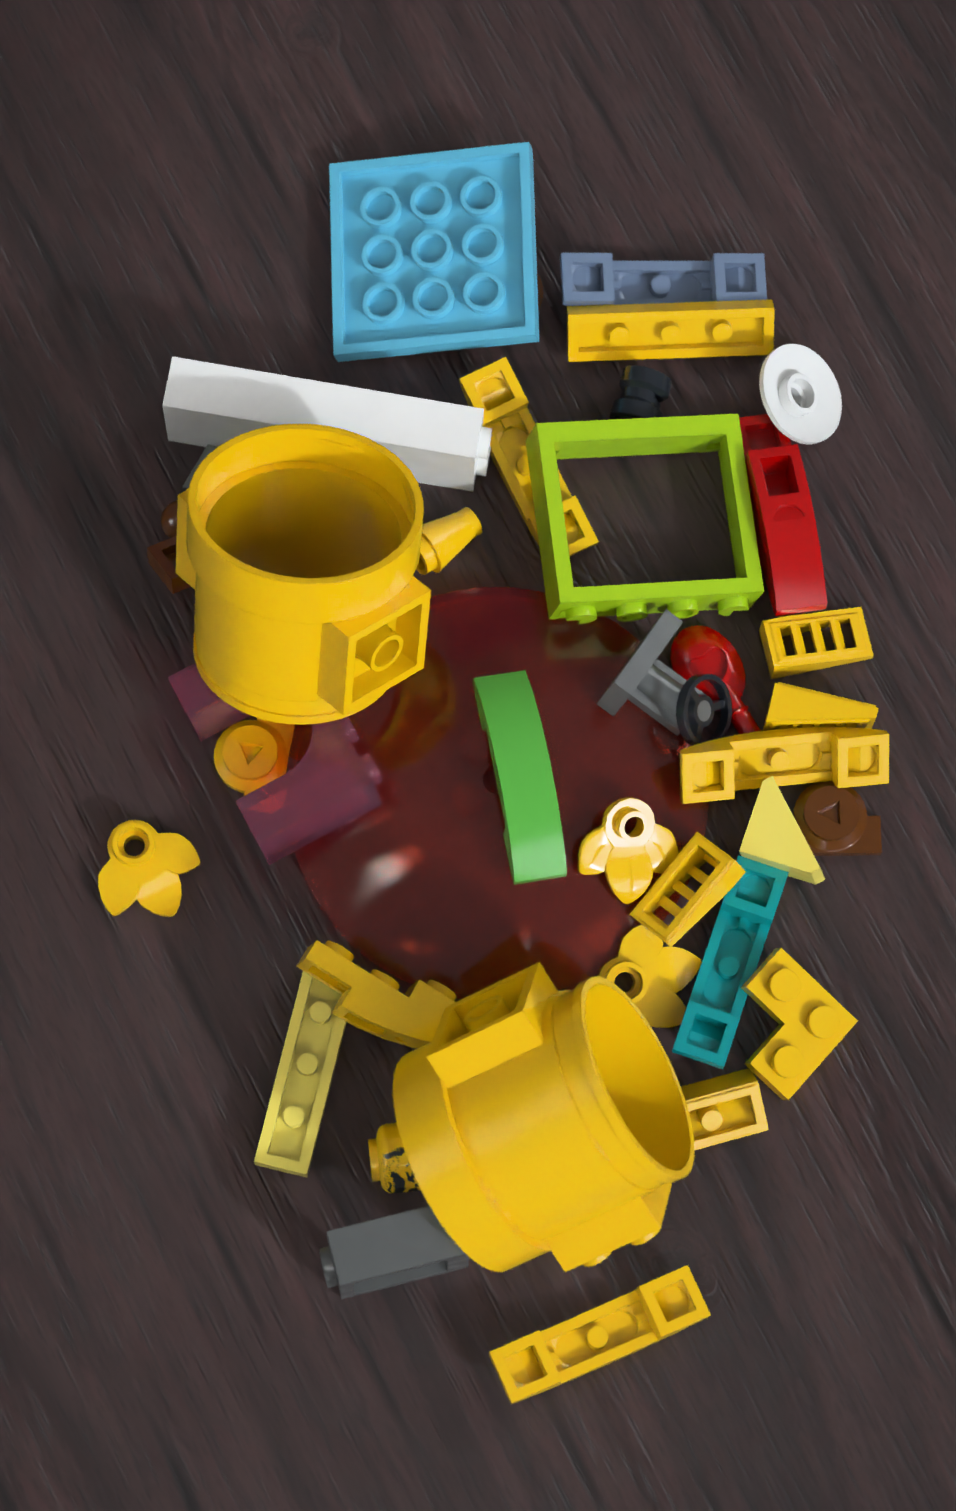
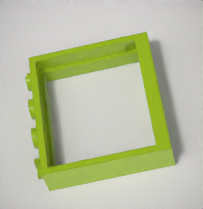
(632, 438)

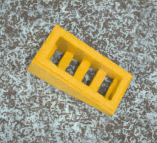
(780, 665)
(803, 707)
(687, 865)

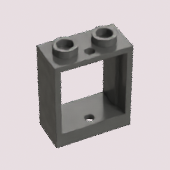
(389, 1252)

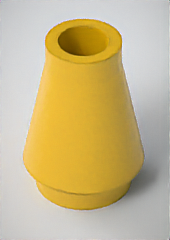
(446, 538)

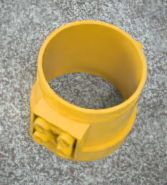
(303, 572)
(544, 1122)

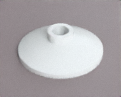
(800, 394)

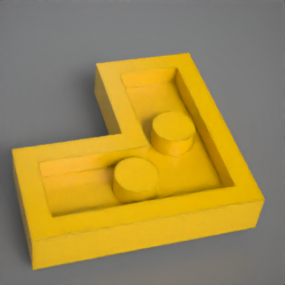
(807, 1018)

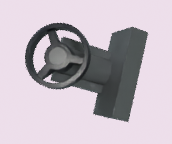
(665, 693)

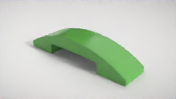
(522, 776)

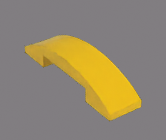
(507, 414)
(790, 755)
(599, 1335)

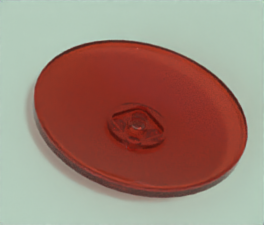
(428, 871)

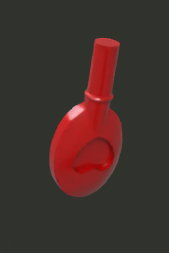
(709, 652)

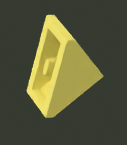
(776, 837)

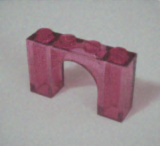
(308, 801)

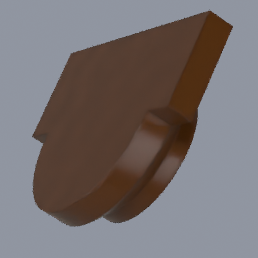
(837, 821)

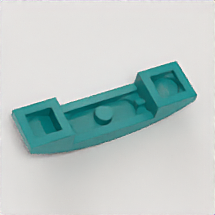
(728, 963)

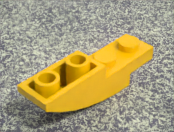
(373, 998)

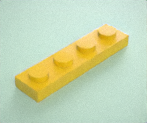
(670, 330)

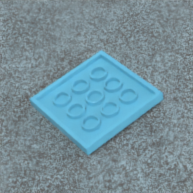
(433, 252)

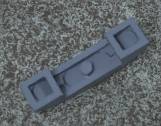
(601, 281)

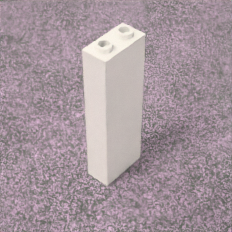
(433, 438)

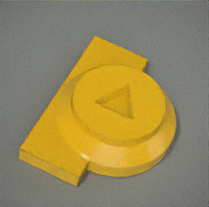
(253, 753)

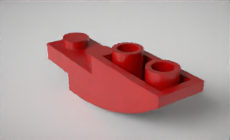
(783, 518)

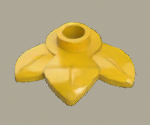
(631, 856)
(149, 876)
(656, 975)

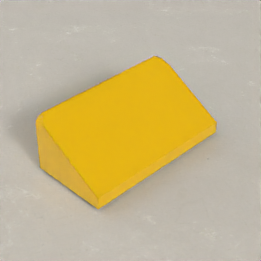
(725, 1108)

